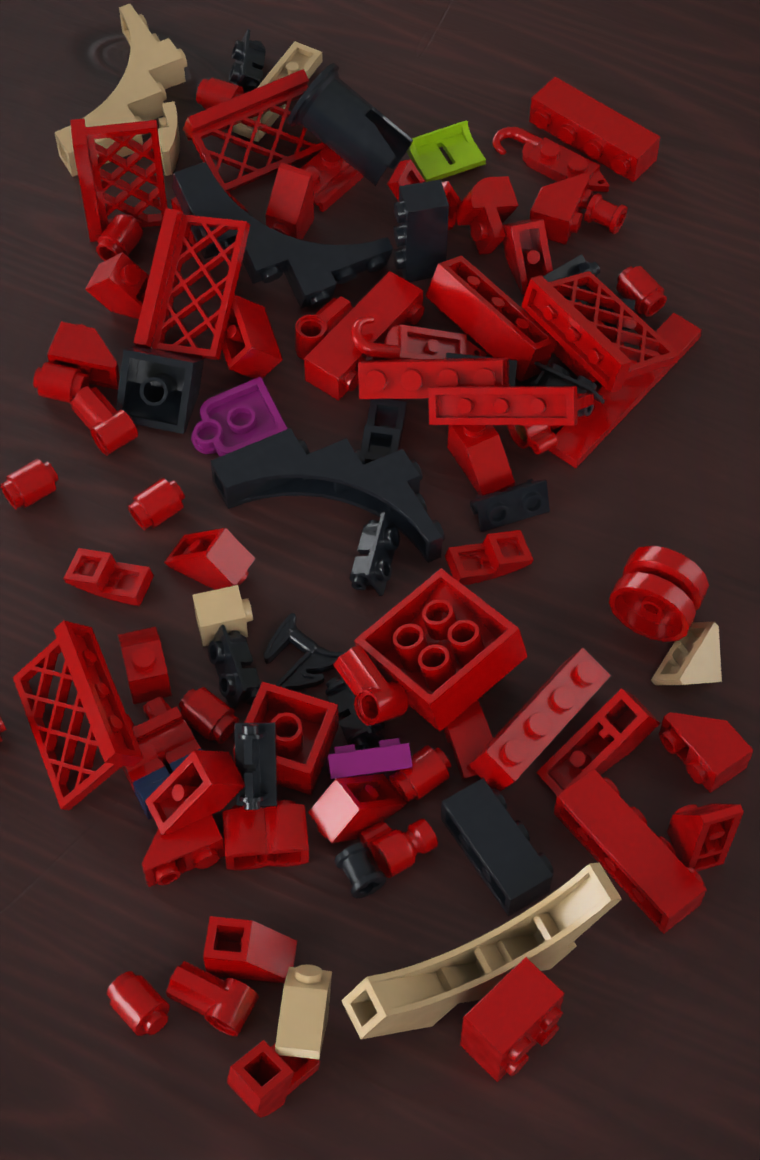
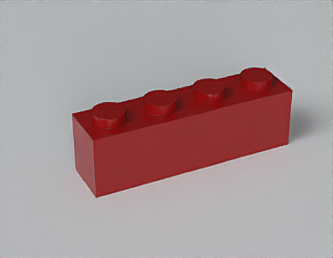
(594, 129)
(490, 316)
(335, 360)
(414, 376)
(539, 720)
(630, 850)

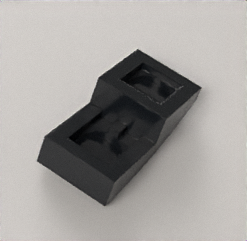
(383, 428)

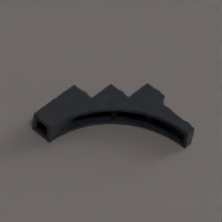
(268, 253)
(336, 472)

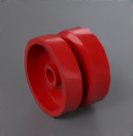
(659, 593)

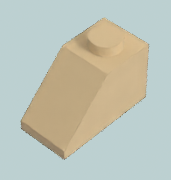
(304, 1012)

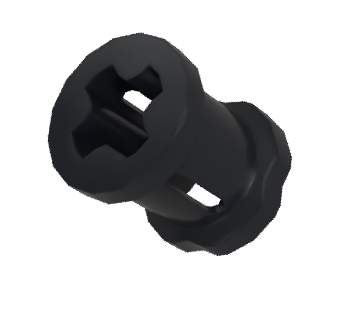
(360, 870)

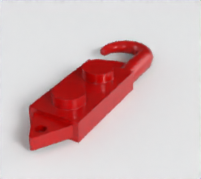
(551, 158)
(413, 342)

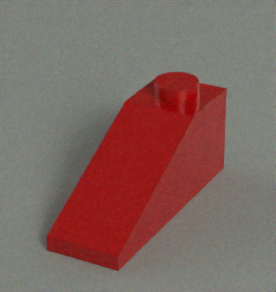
(600, 742)
(704, 833)

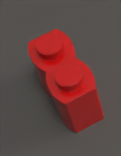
(266, 836)

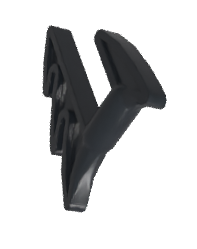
(313, 661)

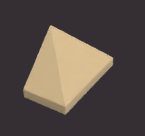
(692, 658)

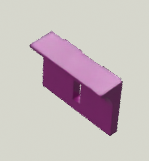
(352, 762)

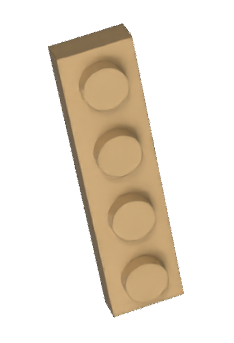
(294, 60)

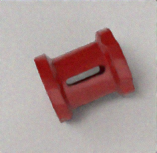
(605, 213)

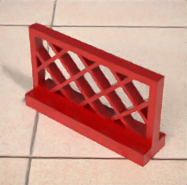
(241, 110)
(90, 173)
(164, 285)
(588, 339)
(506, 405)
(95, 697)

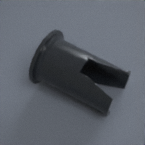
(350, 125)

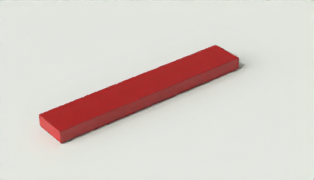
(579, 440)

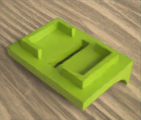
(458, 146)

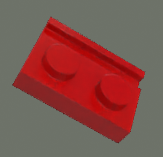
(330, 177)

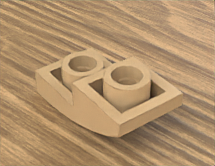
(169, 137)

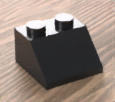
(159, 387)

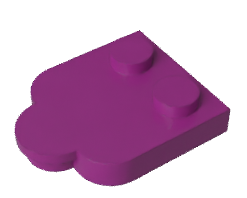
(237, 419)

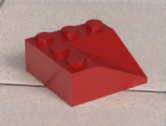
(443, 648)

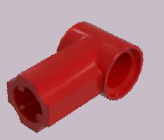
(313, 328)
(107, 425)
(375, 697)
(222, 1002)

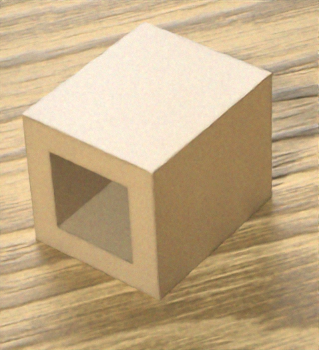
(221, 608)

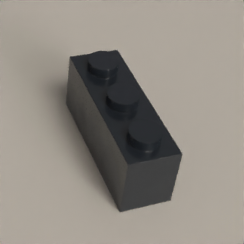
(421, 229)
(497, 846)

